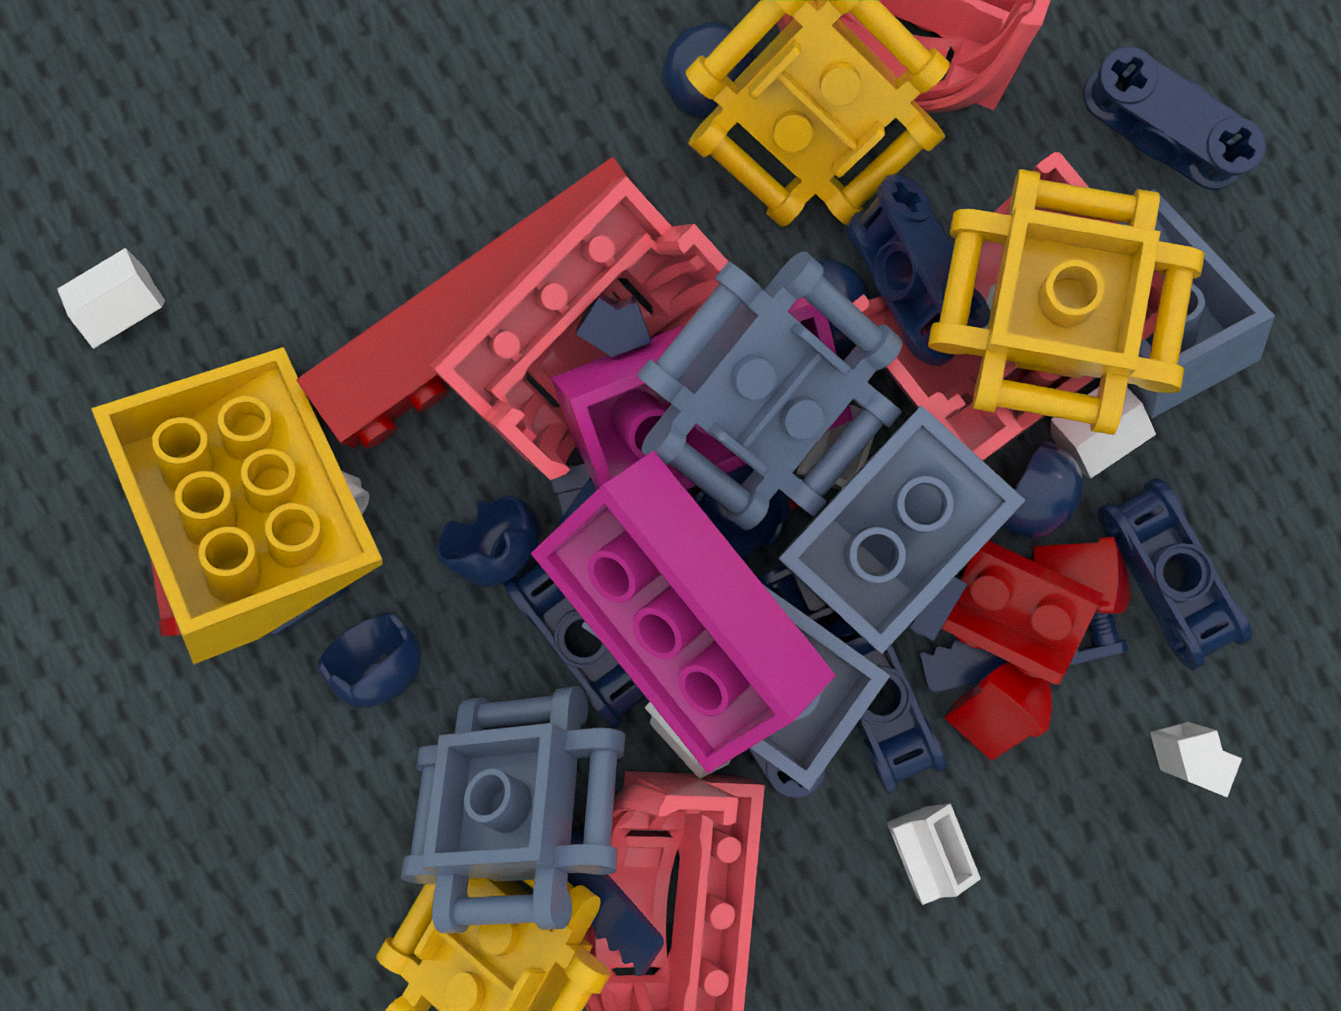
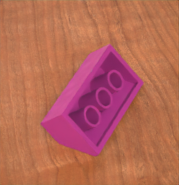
(615, 410)
(683, 613)

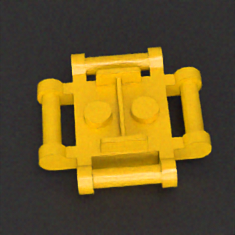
(816, 102)
(1068, 299)
(496, 963)

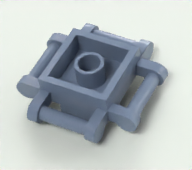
(769, 388)
(505, 806)

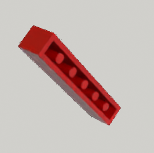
(388, 365)

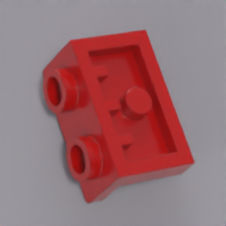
(1022, 612)

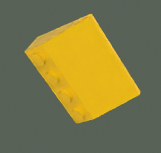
(236, 500)

